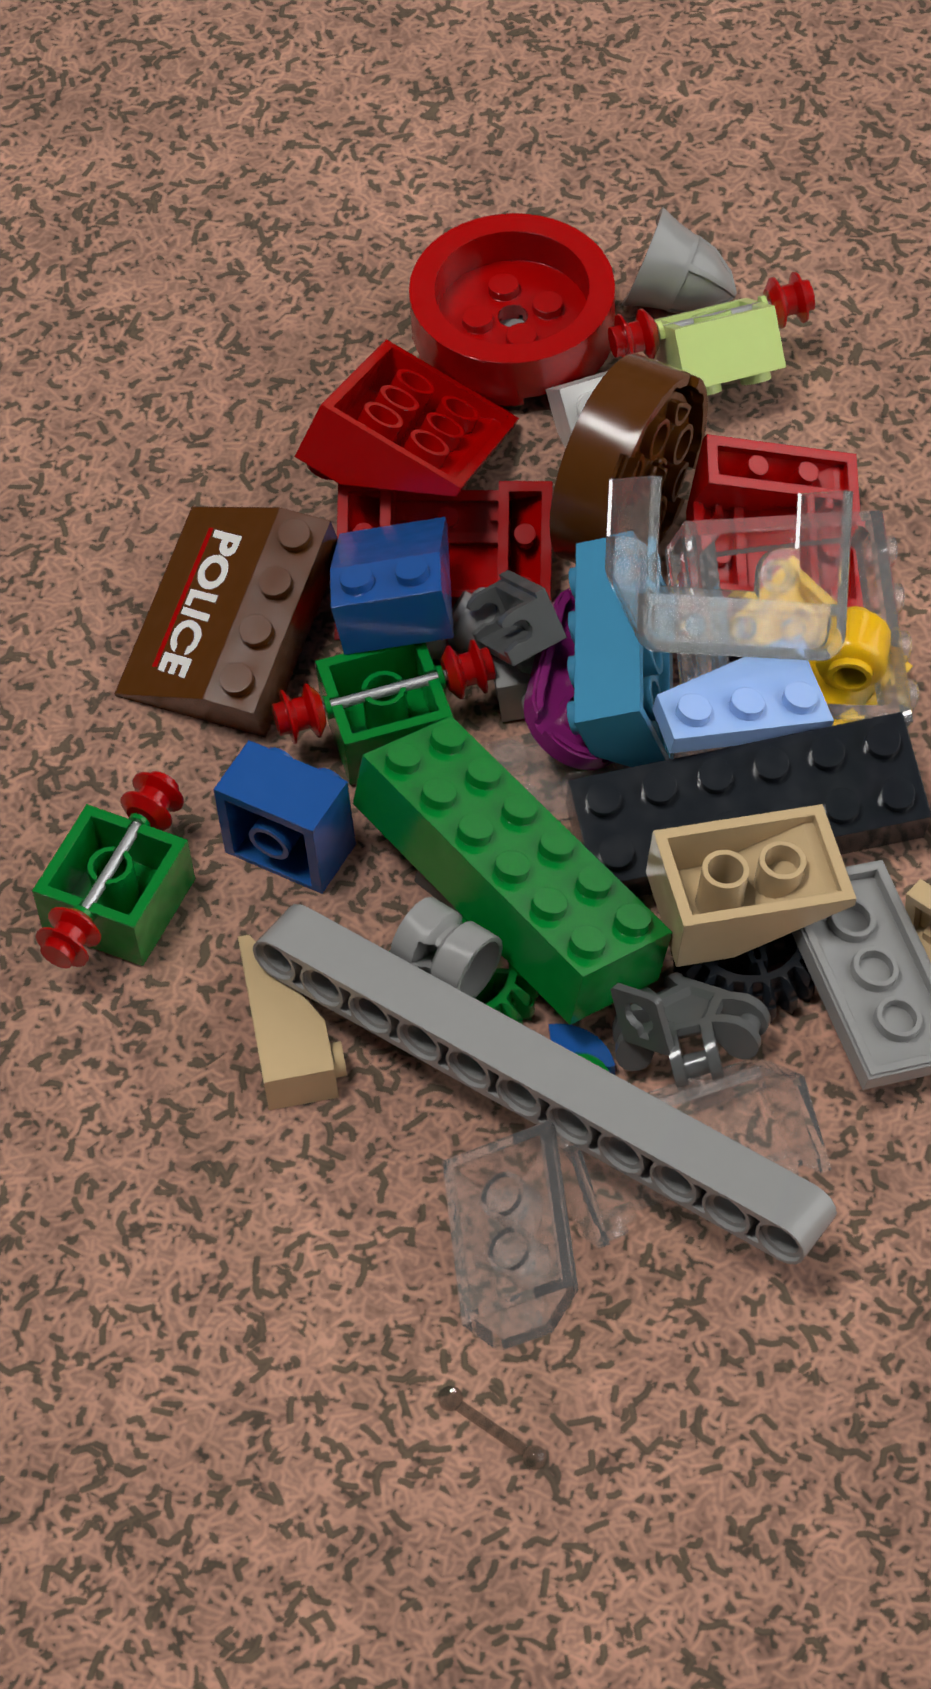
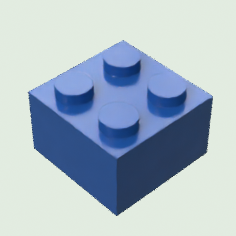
(285, 816)

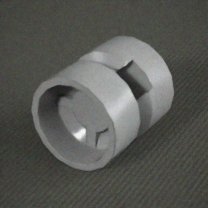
(447, 948)

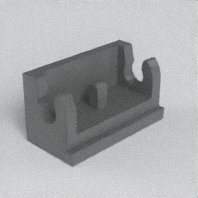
(523, 619)

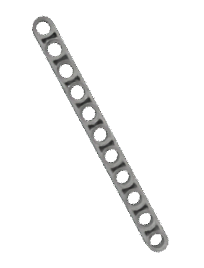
(546, 1083)

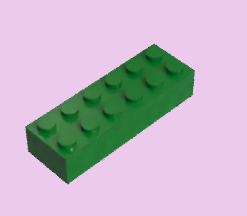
(511, 868)

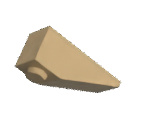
(290, 1039)

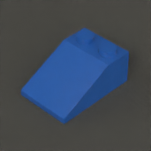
(392, 586)

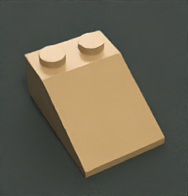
(745, 881)

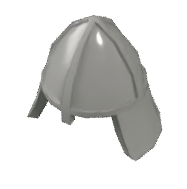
(680, 271)

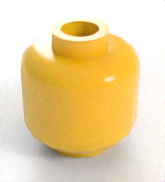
(863, 654)

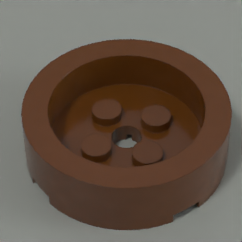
(634, 425)

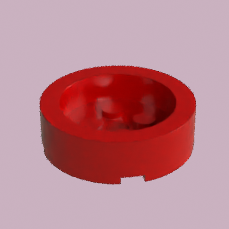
(505, 270)

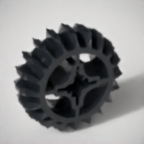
(751, 975)

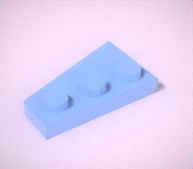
(741, 705)

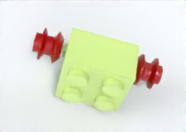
(720, 340)

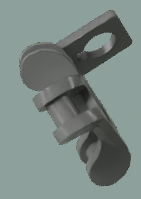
(683, 1011)

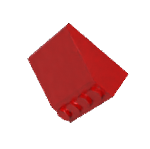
(403, 428)

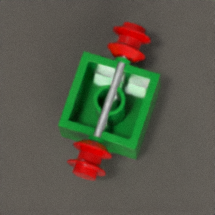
(381, 696)
(115, 878)

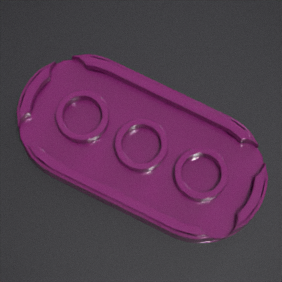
(548, 696)

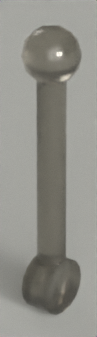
(451, 1399)

